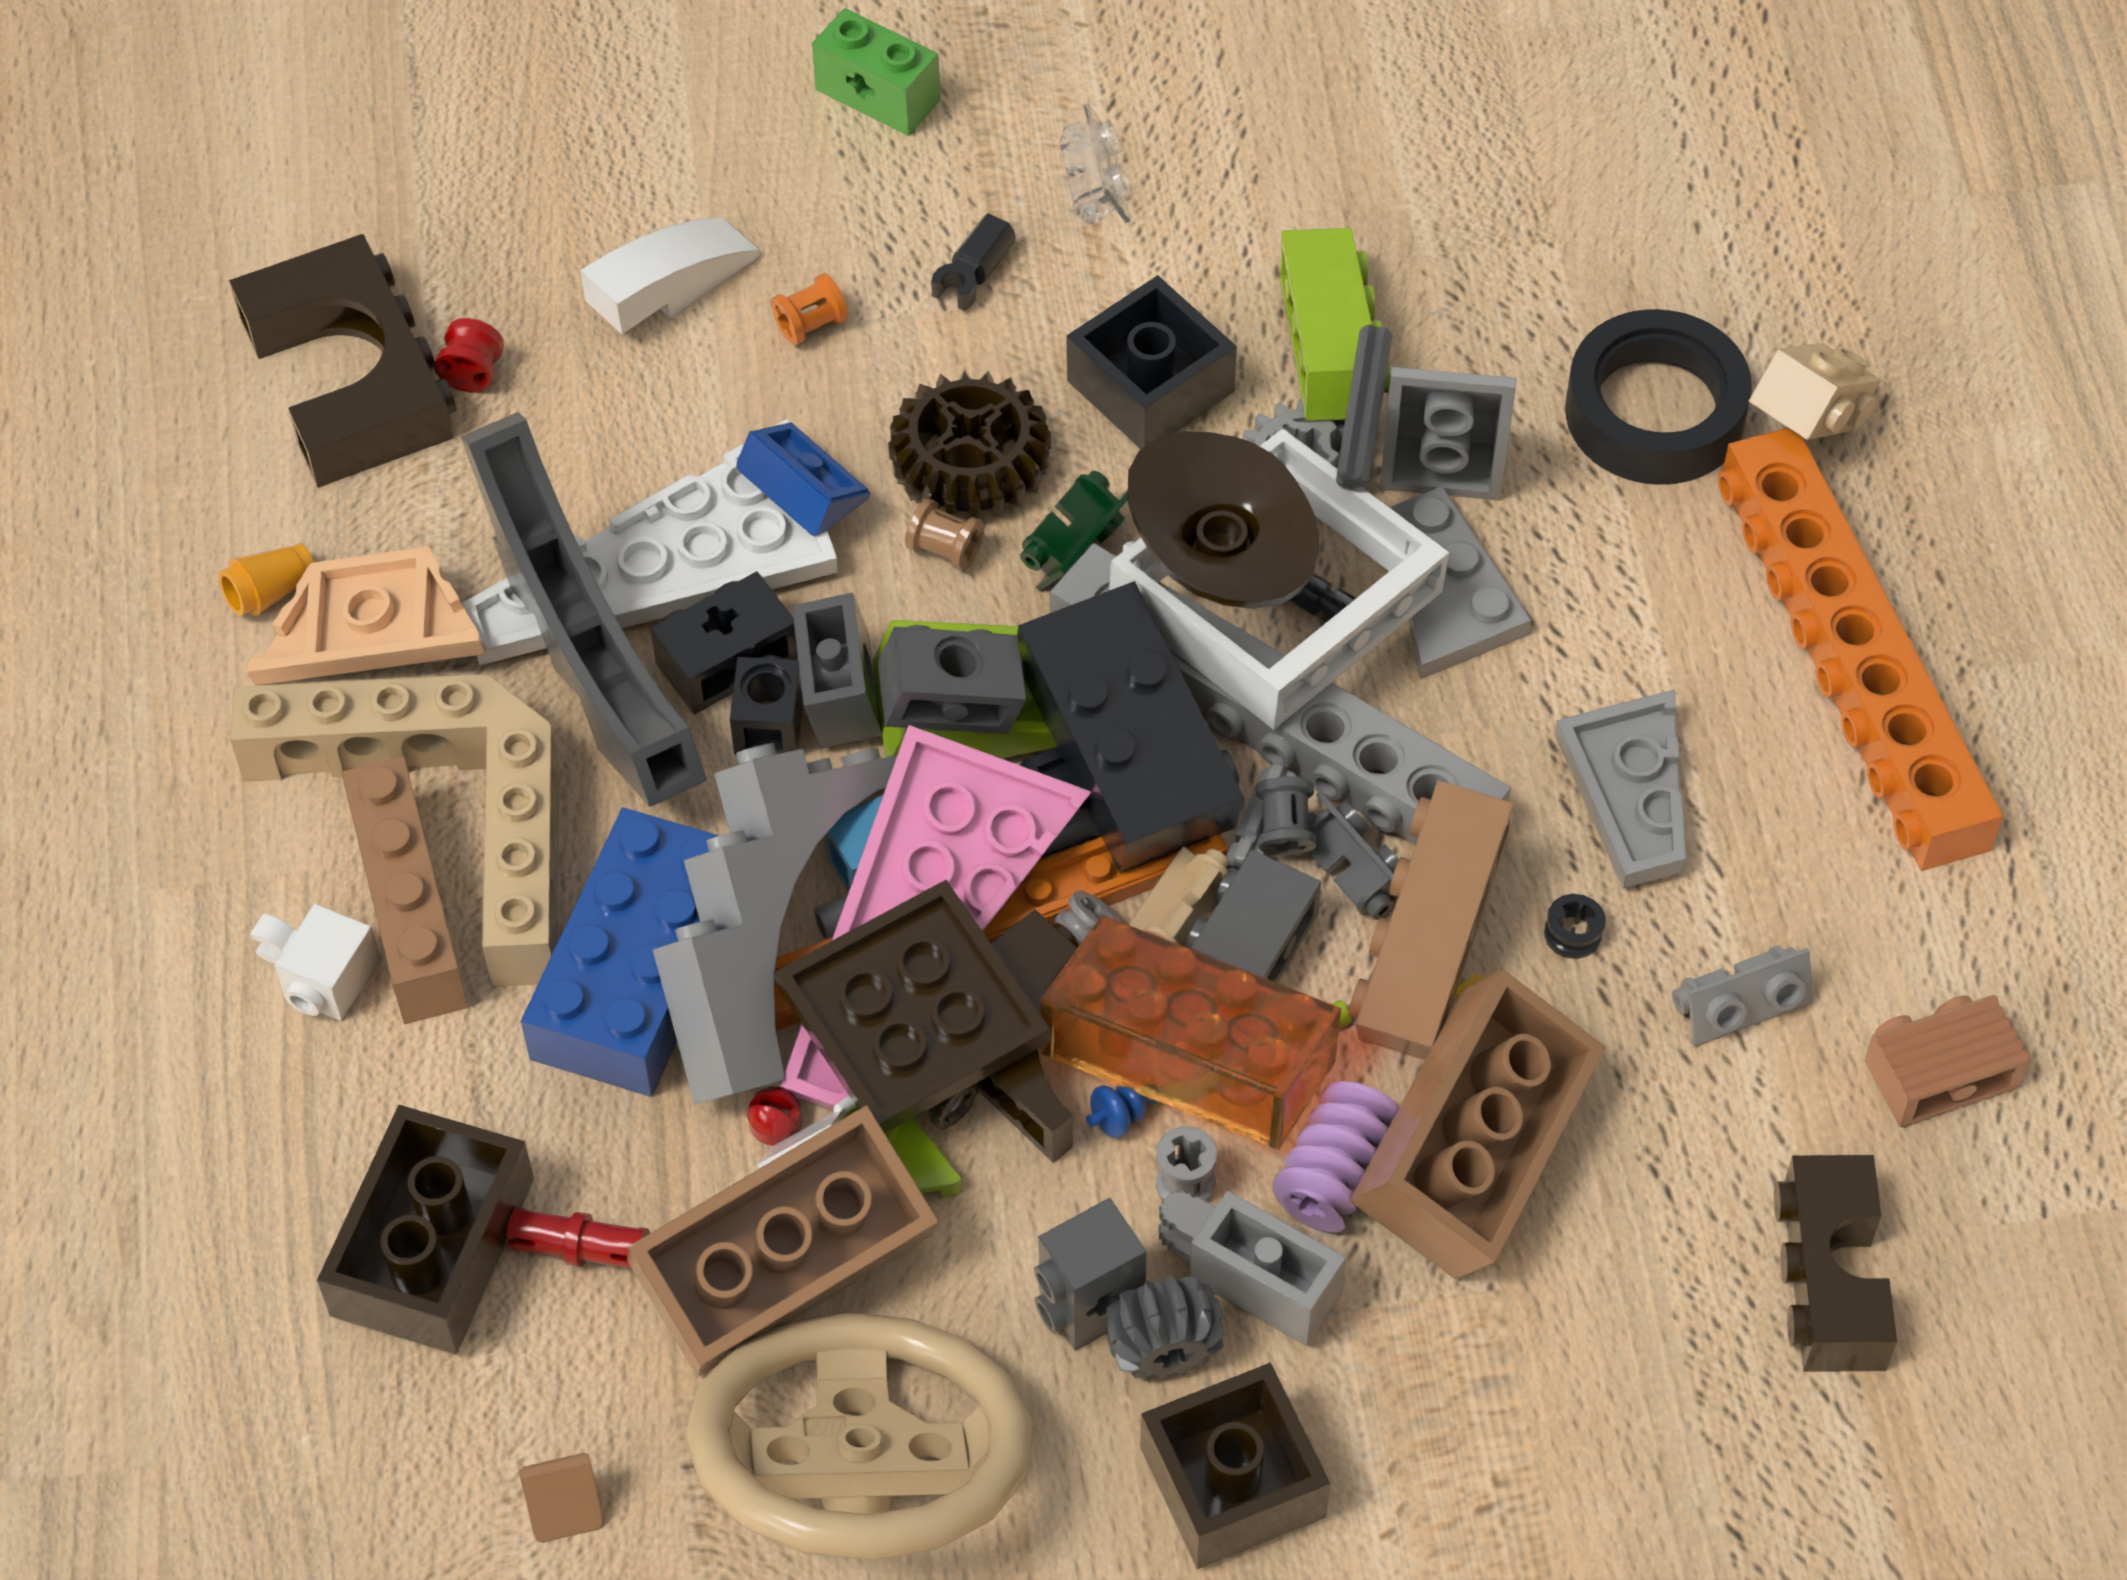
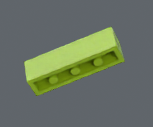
(1325, 309)

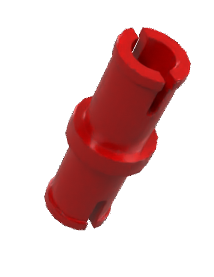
(572, 1237)

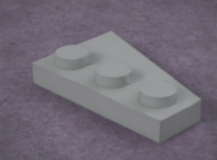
(1476, 603)

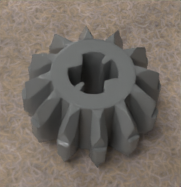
(1164, 1327)

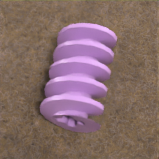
(1333, 1154)

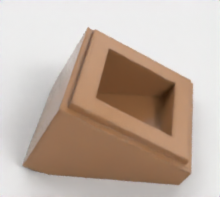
(562, 1497)

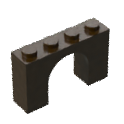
(349, 294)

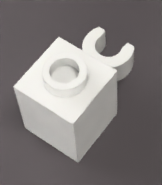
(320, 962)

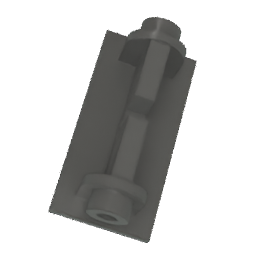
(1370, 873)

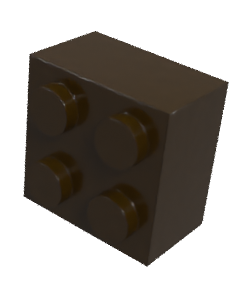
(1234, 1465)

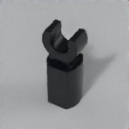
(974, 260)

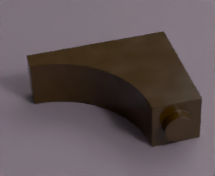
(1035, 956)

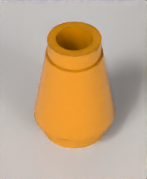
(263, 578)

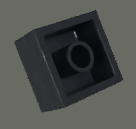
(1151, 362)

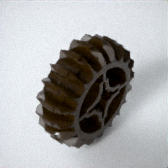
(967, 462)

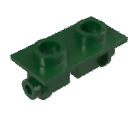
(1092, 515)

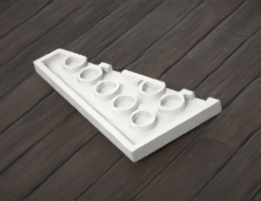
(671, 556)

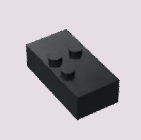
(1128, 727)

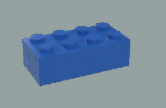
(601, 992)

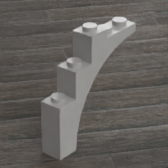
(724, 966)

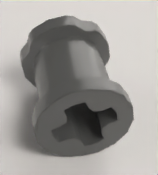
(1286, 815)

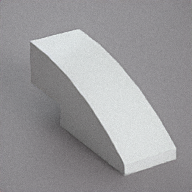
(665, 270)

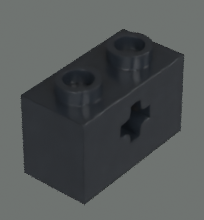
(702, 643)

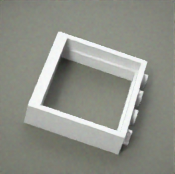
(1274, 694)

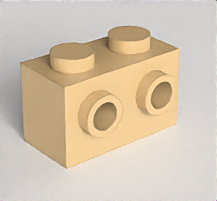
(1817, 390)

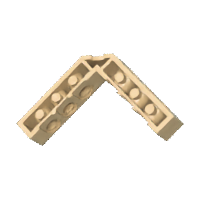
(431, 724)

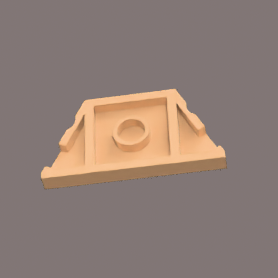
(367, 617)

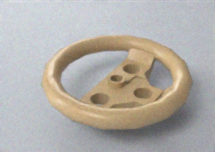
(865, 1457)

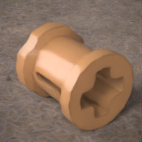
(944, 534)

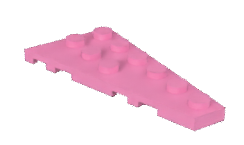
(942, 819)

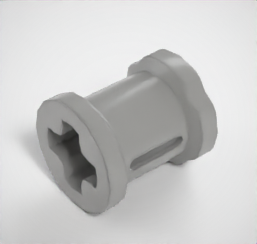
(1190, 1166)

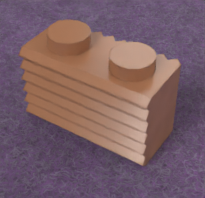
(1946, 1058)

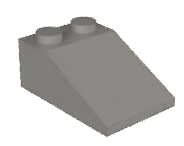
(1447, 432)

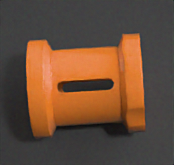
(823, 294)

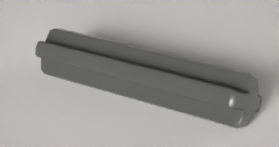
(1364, 408)

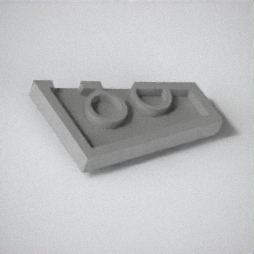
(1630, 783)

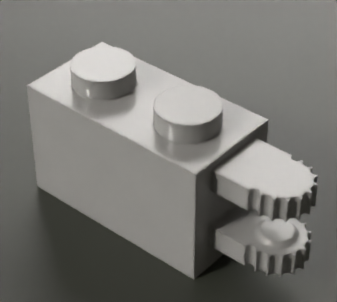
(1255, 1261)

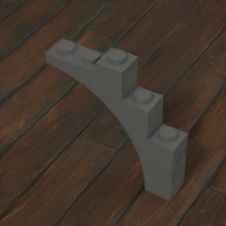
(584, 640)

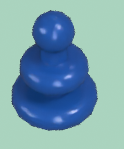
(1116, 1109)

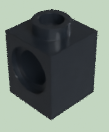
(761, 724)

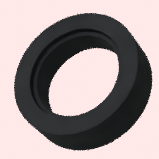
(1669, 339)

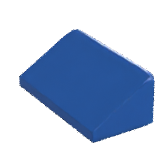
(800, 477)

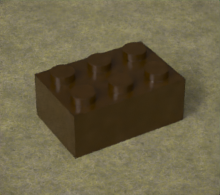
(426, 1229)

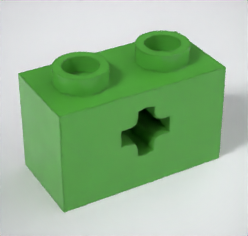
(876, 71)

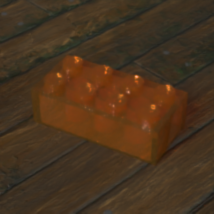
(1190, 1031)

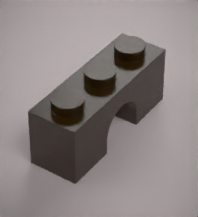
(1837, 1316)

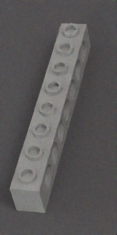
(1360, 733)

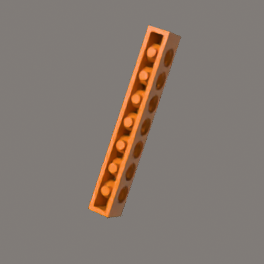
(1812, 554)

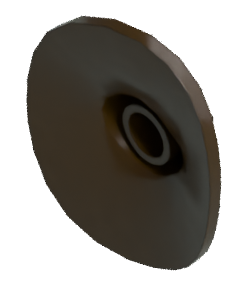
(1223, 518)

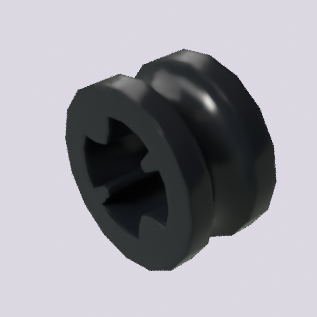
(1570, 943)

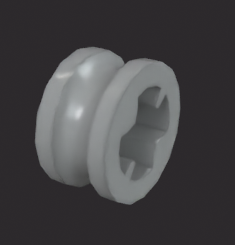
(1083, 914)

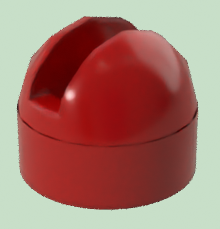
(771, 1124)

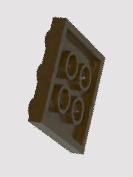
(912, 1006)

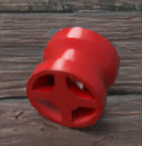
(469, 355)

